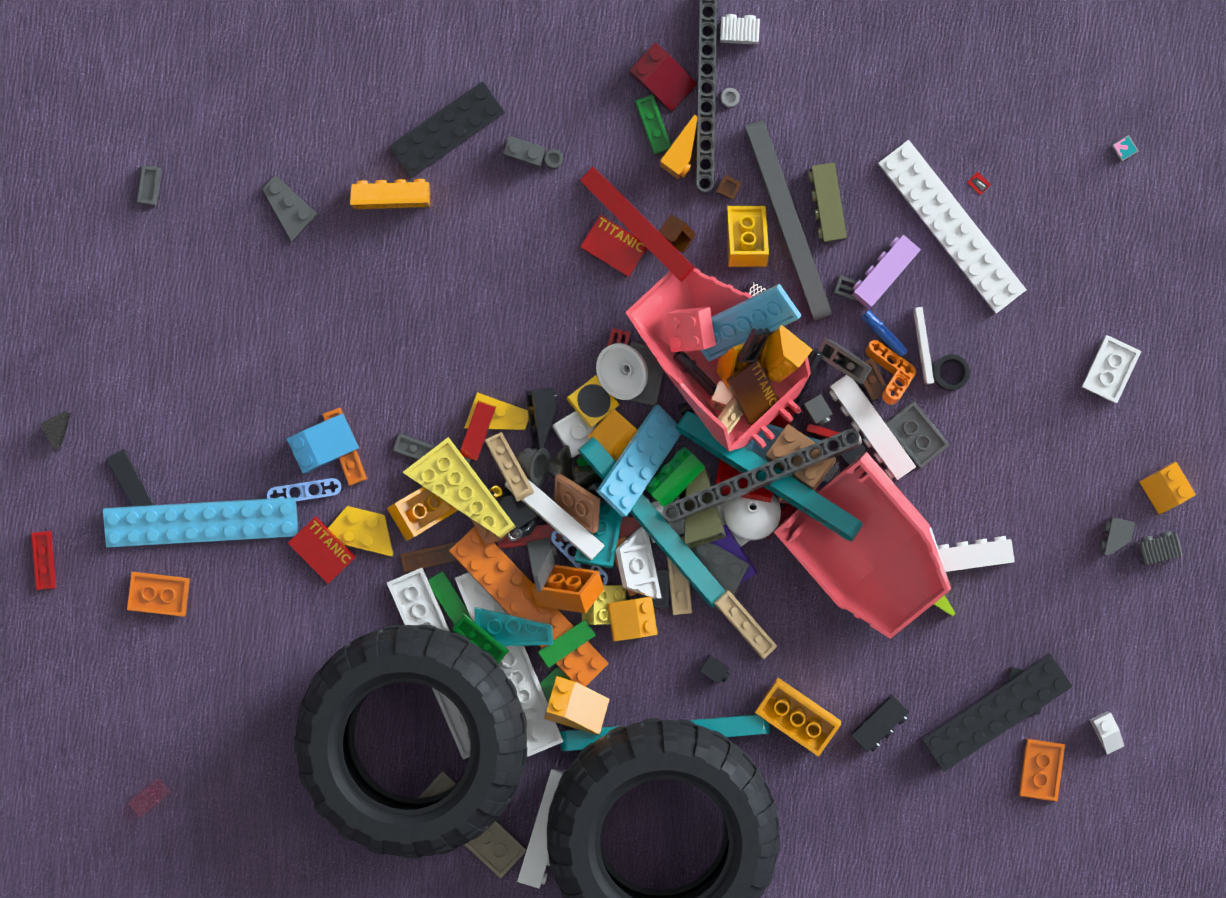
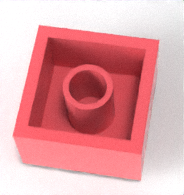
(690, 329)

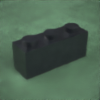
(880, 723)

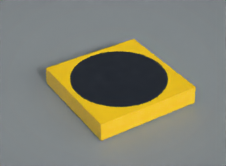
(592, 402)

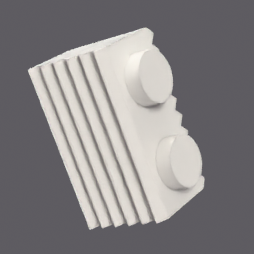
(739, 30)

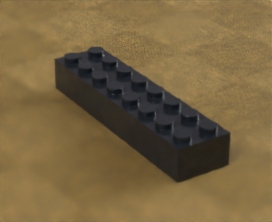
(996, 712)

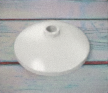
(616, 376)
(752, 523)

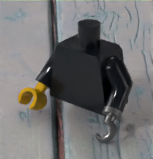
(520, 514)

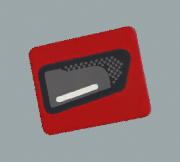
(979, 183)

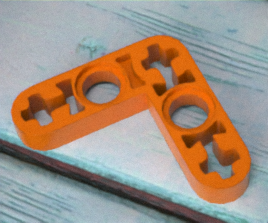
(898, 373)

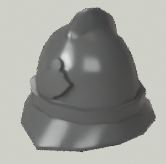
(533, 464)

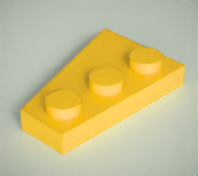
(505, 415)

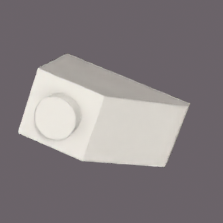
(1107, 732)

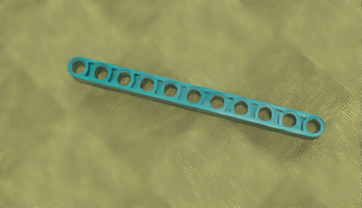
(786, 488)
(658, 529)
(727, 726)

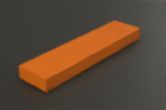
(350, 462)

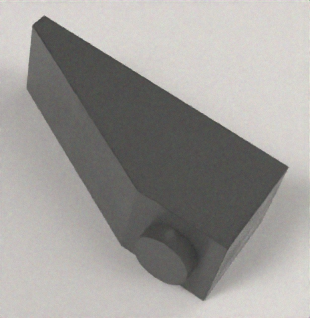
(844, 360)
(542, 560)

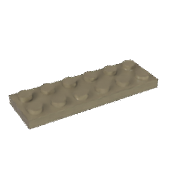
(495, 846)

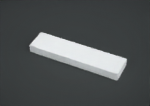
(923, 345)

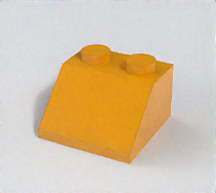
(614, 433)
(1167, 488)
(632, 618)

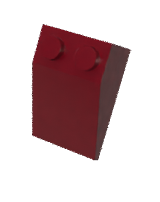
(663, 77)

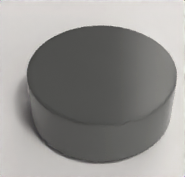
(553, 159)

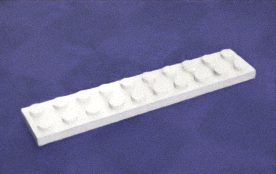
(952, 226)
(417, 607)
(517, 667)

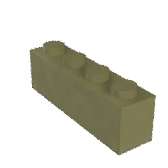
(828, 203)

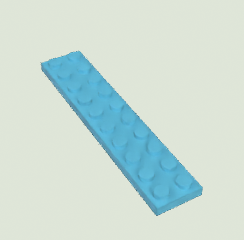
(200, 522)

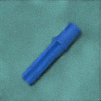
(880, 329)

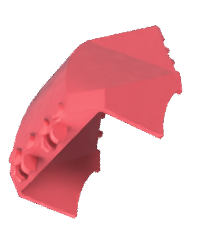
(698, 292)

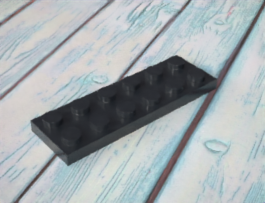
(447, 129)

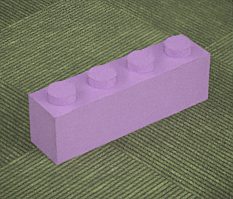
(885, 272)

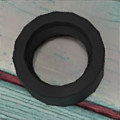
(965, 369)

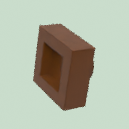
(729, 187)

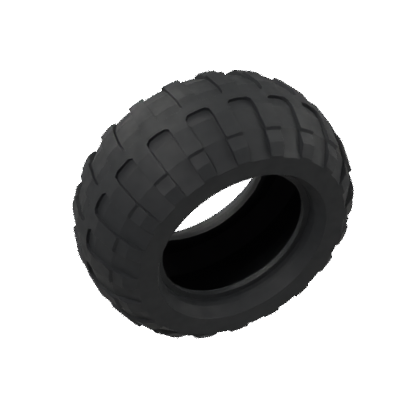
(654, 752)
(355, 801)

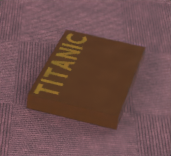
(752, 391)

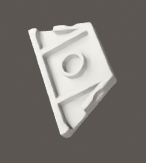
(638, 565)

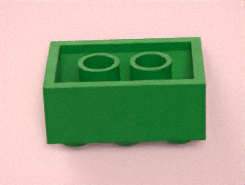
(674, 477)

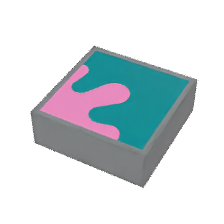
(1125, 148)

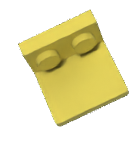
(598, 612)

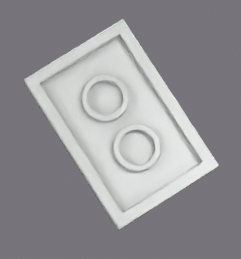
(1111, 369)

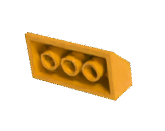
(390, 195)
(784, 354)
(798, 716)

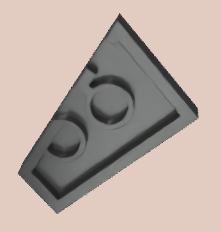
(289, 207)
(722, 565)

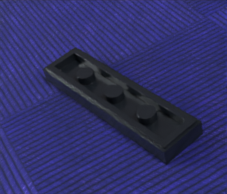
(129, 479)

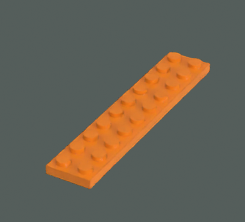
(514, 594)

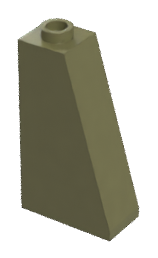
(706, 525)

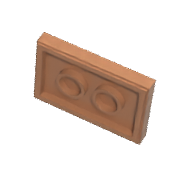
(577, 502)

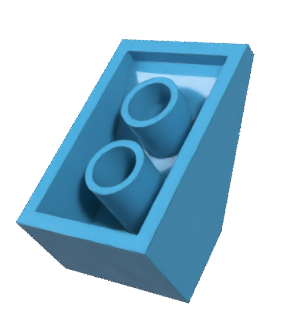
(322, 443)

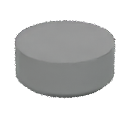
(730, 97)

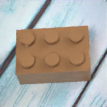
(791, 441)

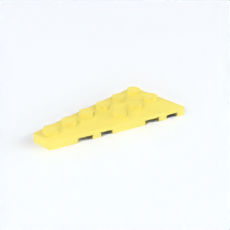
(455, 482)

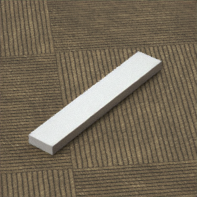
(563, 522)

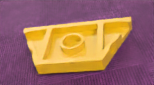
(363, 530)

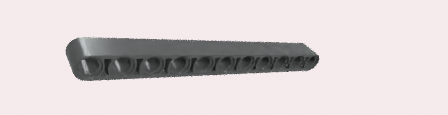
(703, 98)
(788, 220)
(771, 476)

